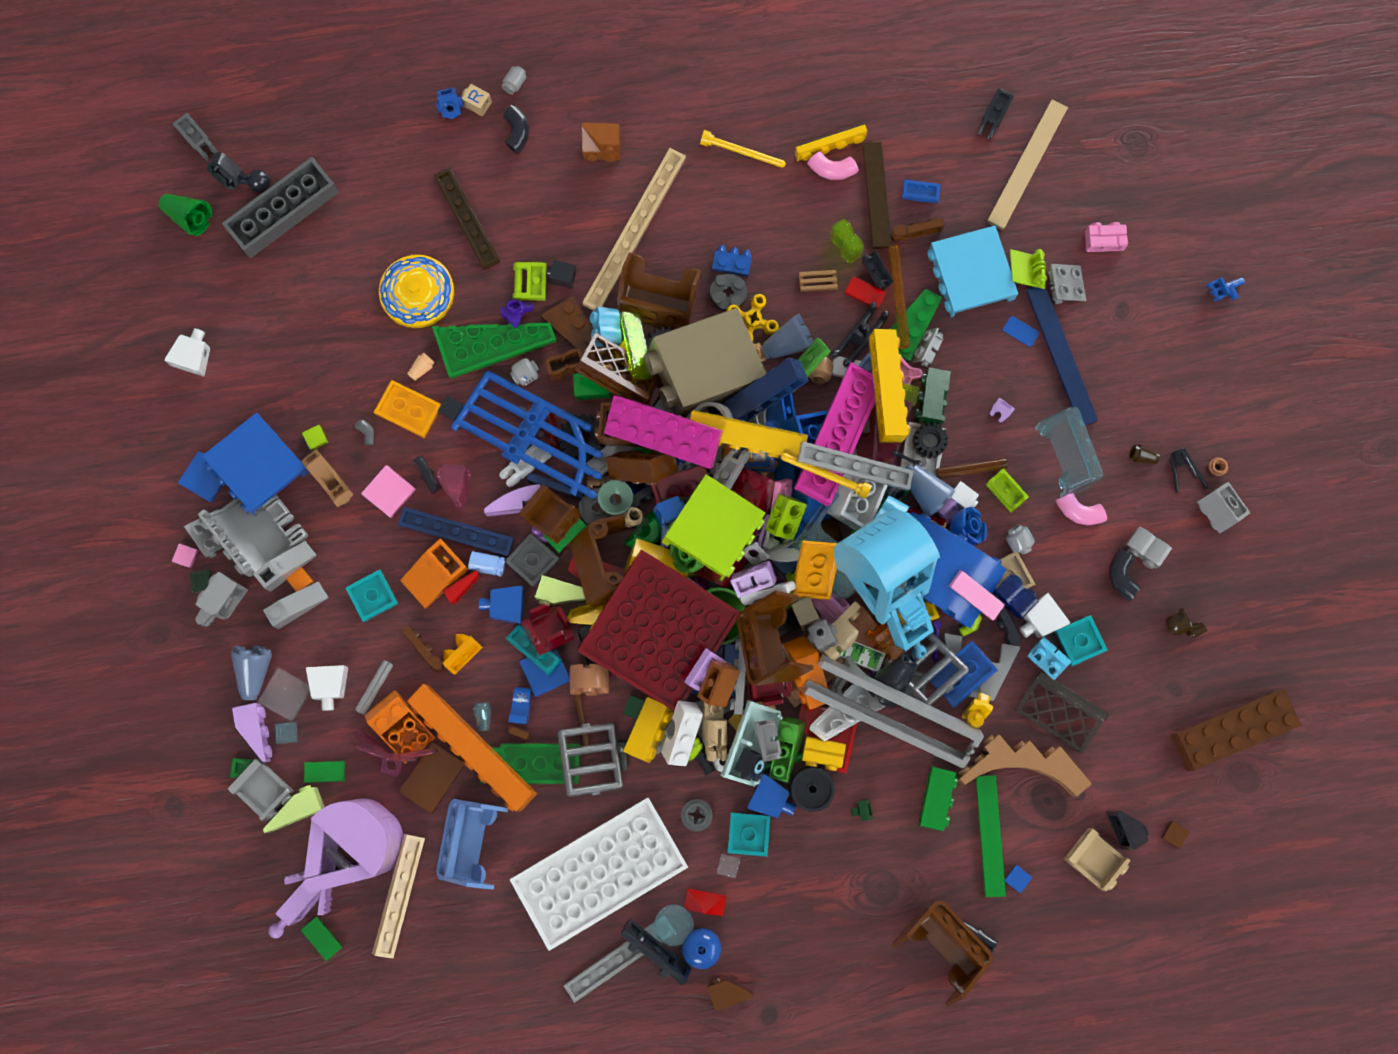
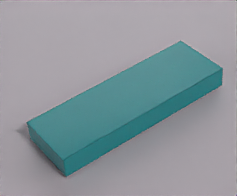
(546, 662)

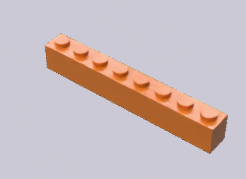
(471, 748)

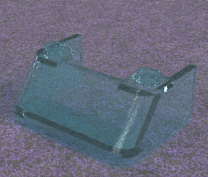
(1072, 449)

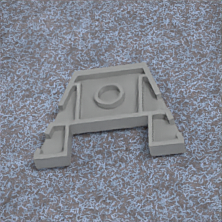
(1006, 658)

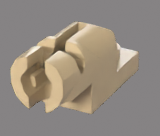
(846, 631)
(714, 732)

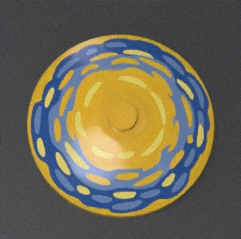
(416, 291)

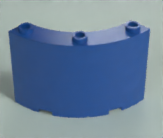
(954, 556)

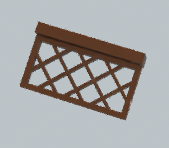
(612, 380)

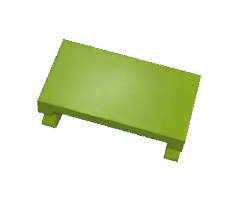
(1007, 490)

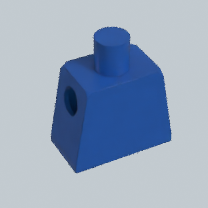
(505, 604)
(771, 798)

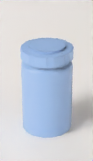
(486, 563)

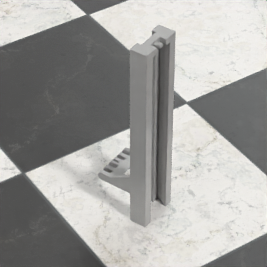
(851, 672)

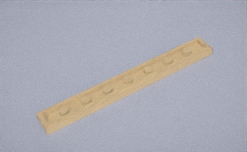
(1027, 165)

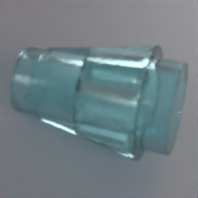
(482, 715)

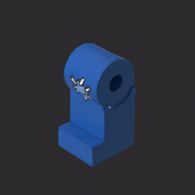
(520, 706)

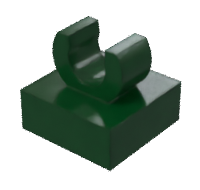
(864, 810)

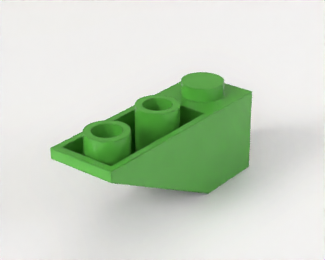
(790, 738)

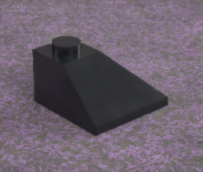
(1128, 830)

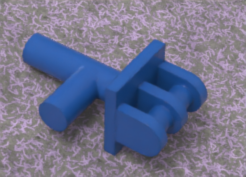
(1220, 289)

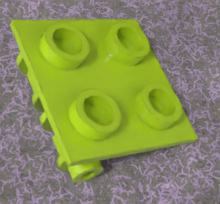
(1028, 268)

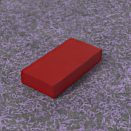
(864, 292)

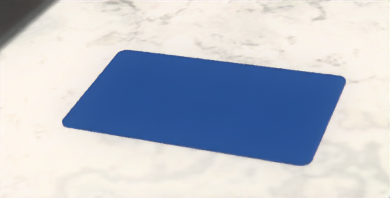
(1021, 331)

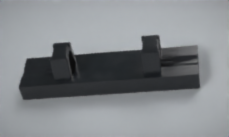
(656, 952)

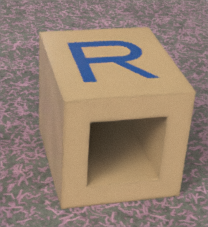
(476, 99)

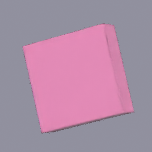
(185, 555)

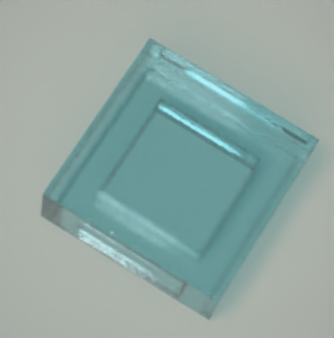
(286, 733)

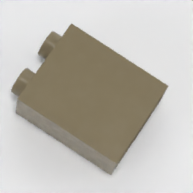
(704, 362)

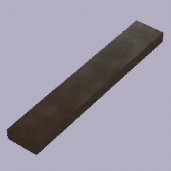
(877, 195)
(467, 219)

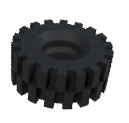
(572, 450)

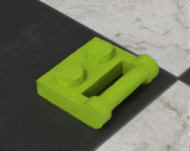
(535, 281)

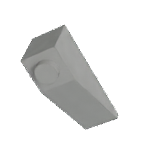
(295, 605)

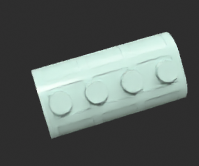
(747, 738)

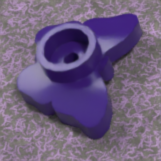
(514, 311)

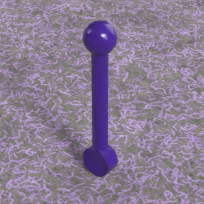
(937, 624)

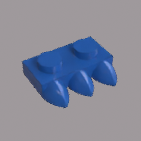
(732, 262)

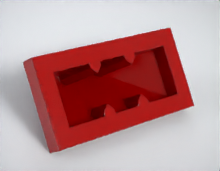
(705, 902)

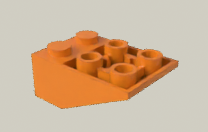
(434, 573)
(398, 725)

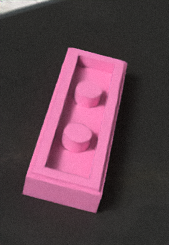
(976, 595)

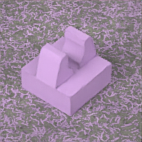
(1002, 407)
(948, 510)

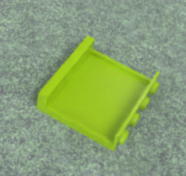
(715, 526)

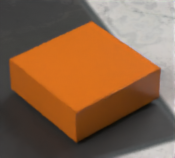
(300, 579)

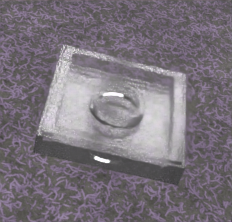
(285, 694)

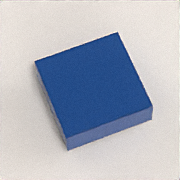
(1018, 879)

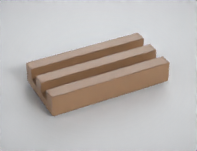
(834, 286)

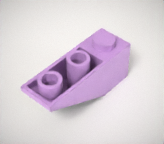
(251, 726)

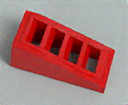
(459, 588)

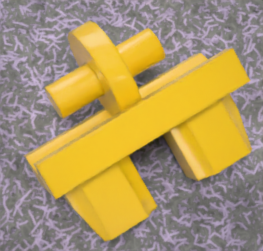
(978, 710)

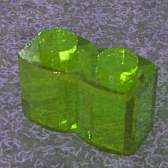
(846, 240)

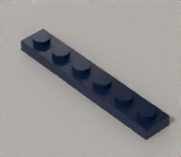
(456, 531)

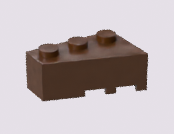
(640, 467)

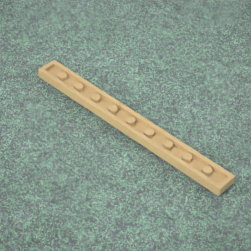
(634, 229)

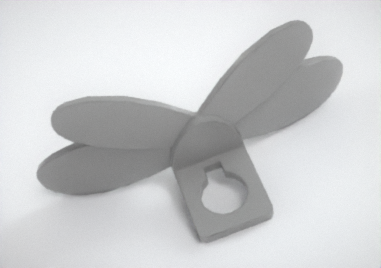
(776, 553)

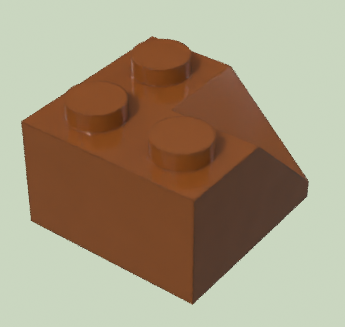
(601, 141)

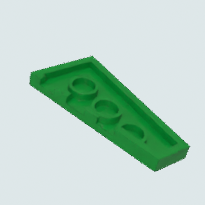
(918, 319)

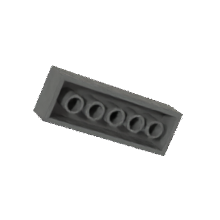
(280, 207)

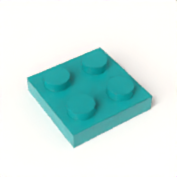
(372, 595)
(1081, 640)
(749, 834)

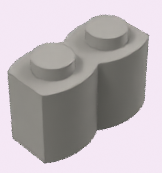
(1148, 548)

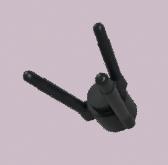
(1182, 458)

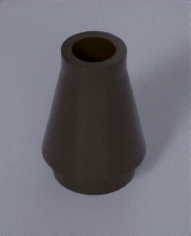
(1141, 454)

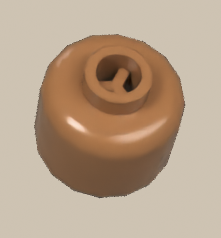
(822, 372)

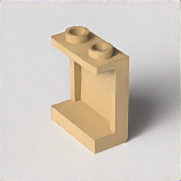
(1097, 860)

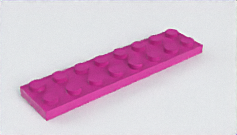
(841, 428)

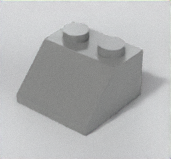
(1223, 507)

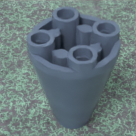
(788, 339)
(250, 669)

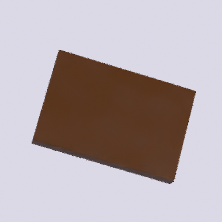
(432, 778)

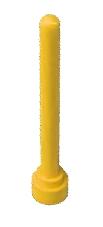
(709, 139)
(861, 489)

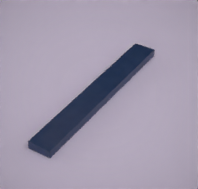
(1061, 353)

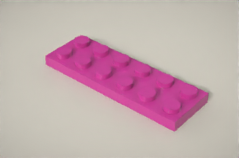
(663, 431)

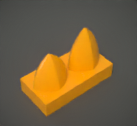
(457, 659)

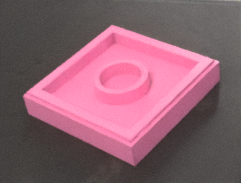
(388, 491)

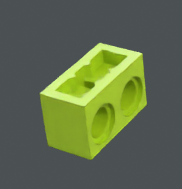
(785, 517)

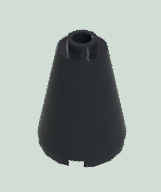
(896, 675)

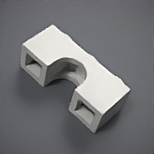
(687, 721)

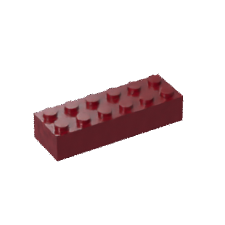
(759, 492)

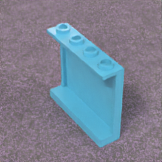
(972, 270)

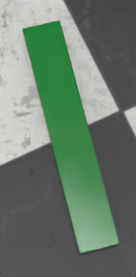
(990, 836)

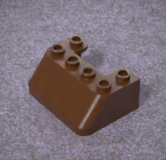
(655, 297)

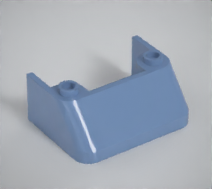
(463, 843)

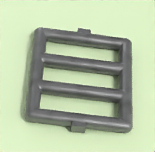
(947, 686)
(614, 765)

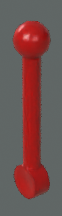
(940, 521)

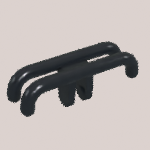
(859, 335)

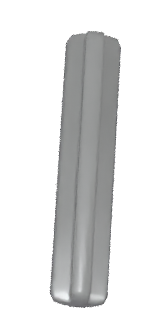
(374, 687)

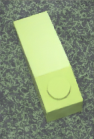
(558, 592)
(297, 808)

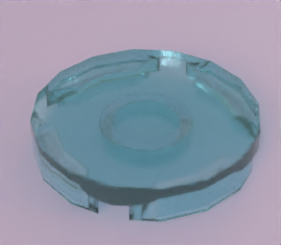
(673, 925)

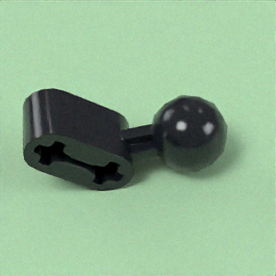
(231, 175)

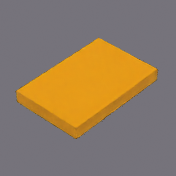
(407, 409)
(815, 570)

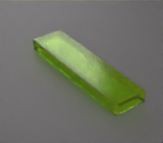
(635, 344)

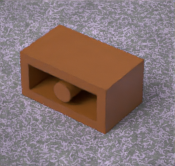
(718, 683)

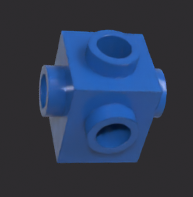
(449, 103)

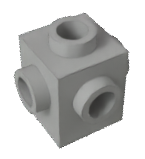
(824, 641)

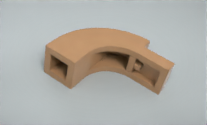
(327, 478)

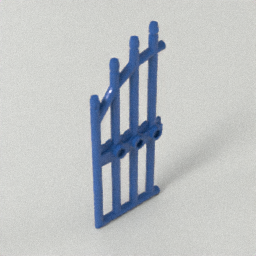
(526, 433)

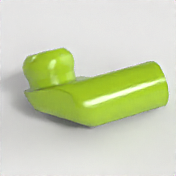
(965, 630)

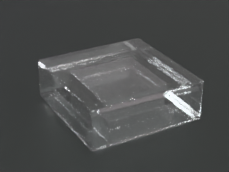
(728, 866)

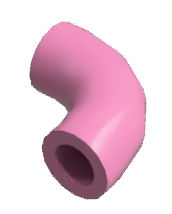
(832, 169)
(1079, 513)

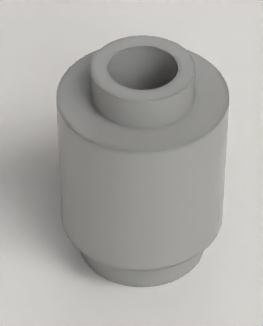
(514, 79)

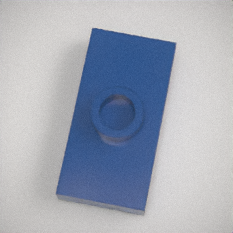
(921, 191)

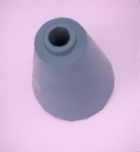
(928, 490)

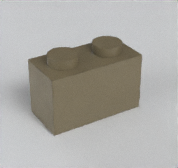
(804, 613)

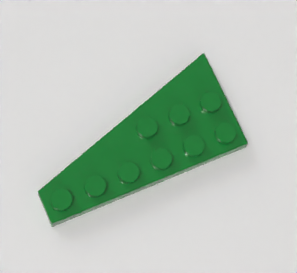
(479, 346)

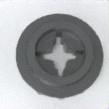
(688, 820)

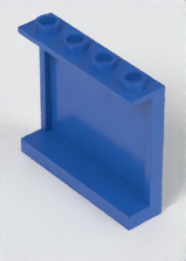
(253, 463)

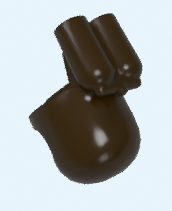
(1180, 624)

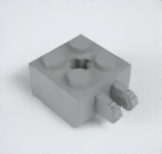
(219, 599)

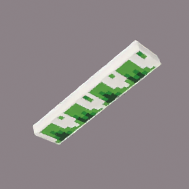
(862, 656)

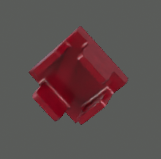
(547, 628)
(771, 693)

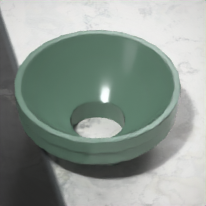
(611, 488)

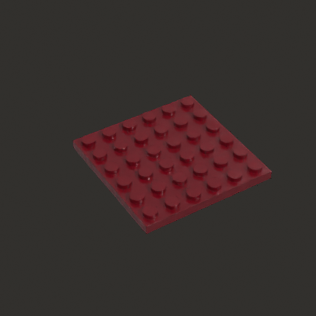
(657, 629)

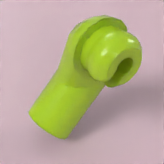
(697, 747)

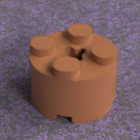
(589, 679)

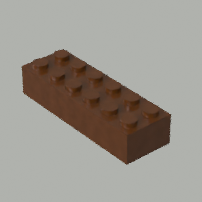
(1236, 730)

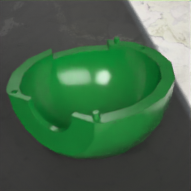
(648, 530)

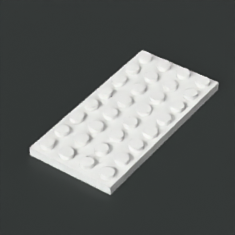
(598, 873)

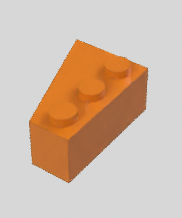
(803, 652)

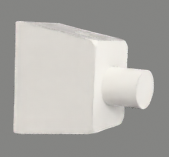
(189, 353)
(1044, 618)
(327, 684)

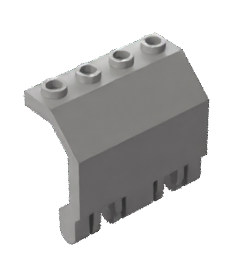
(251, 538)

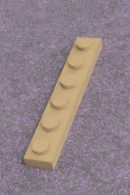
(398, 896)

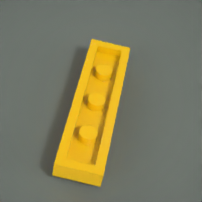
(831, 142)

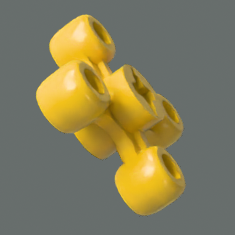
(759, 323)

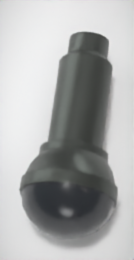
(623, 756)

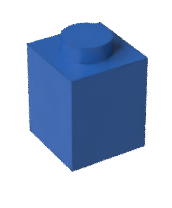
(668, 510)

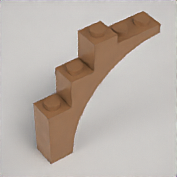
(1055, 764)

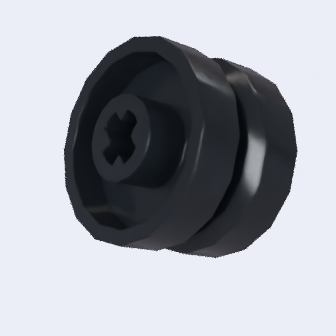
(823, 790)

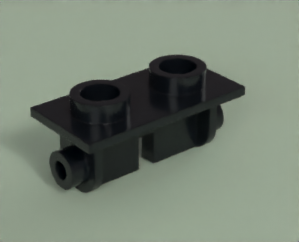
(877, 270)

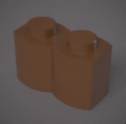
(562, 365)

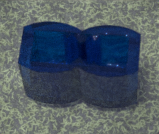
(1016, 596)

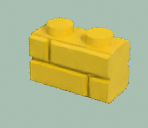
(824, 753)

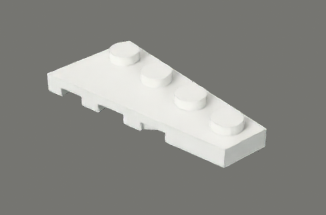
(835, 721)

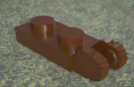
(917, 229)
(424, 650)

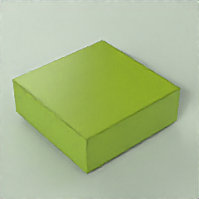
(315, 437)

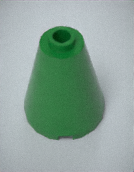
(187, 212)

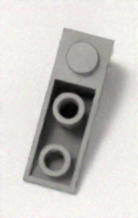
(282, 566)

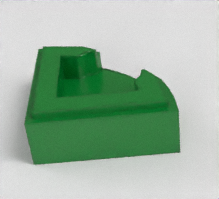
(239, 766)

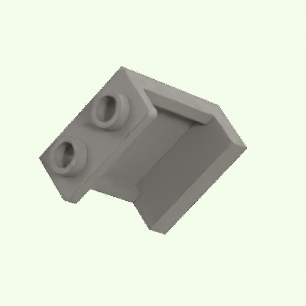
(262, 790)

